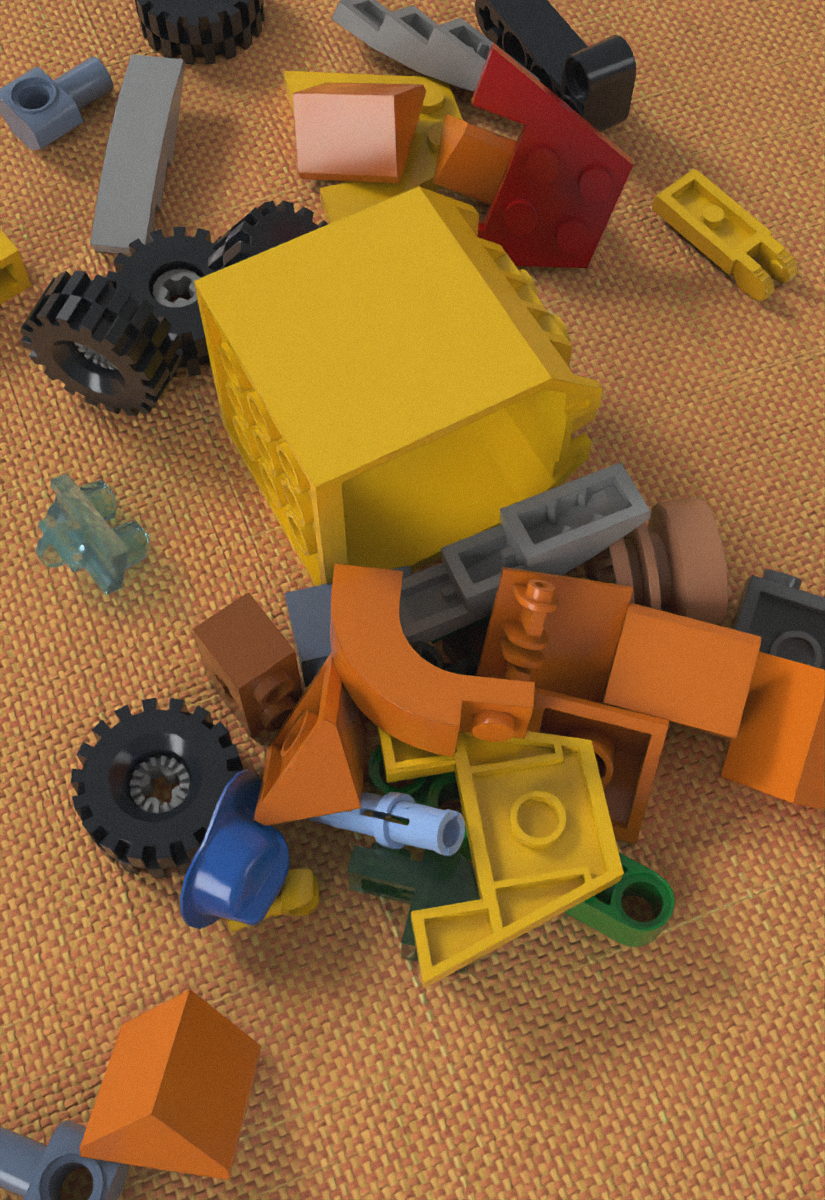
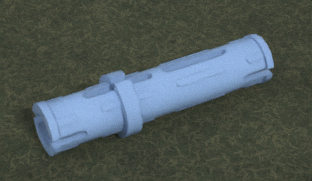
(427, 829)

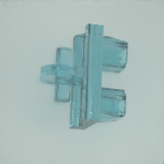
(80, 537)

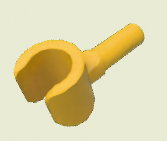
(297, 897)

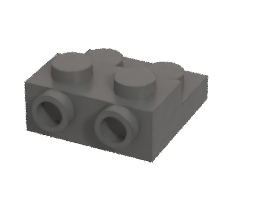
(784, 617)

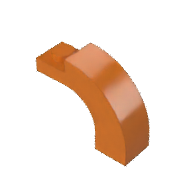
(399, 686)

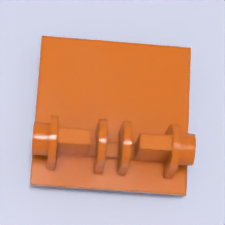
(554, 632)

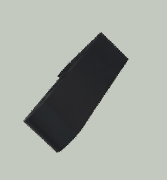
(589, 79)

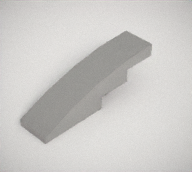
(445, 51)
(138, 153)
(537, 534)

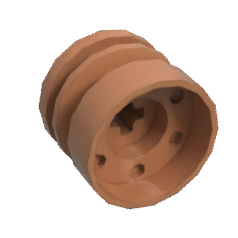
(672, 563)

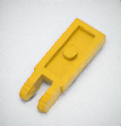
(726, 234)

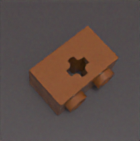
(250, 665)

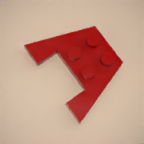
(558, 177)

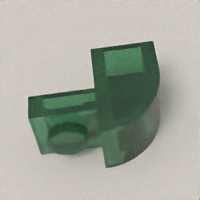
(423, 884)

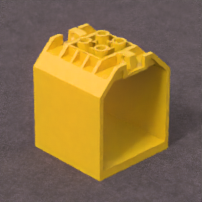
(392, 383)

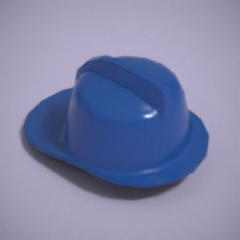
(238, 862)

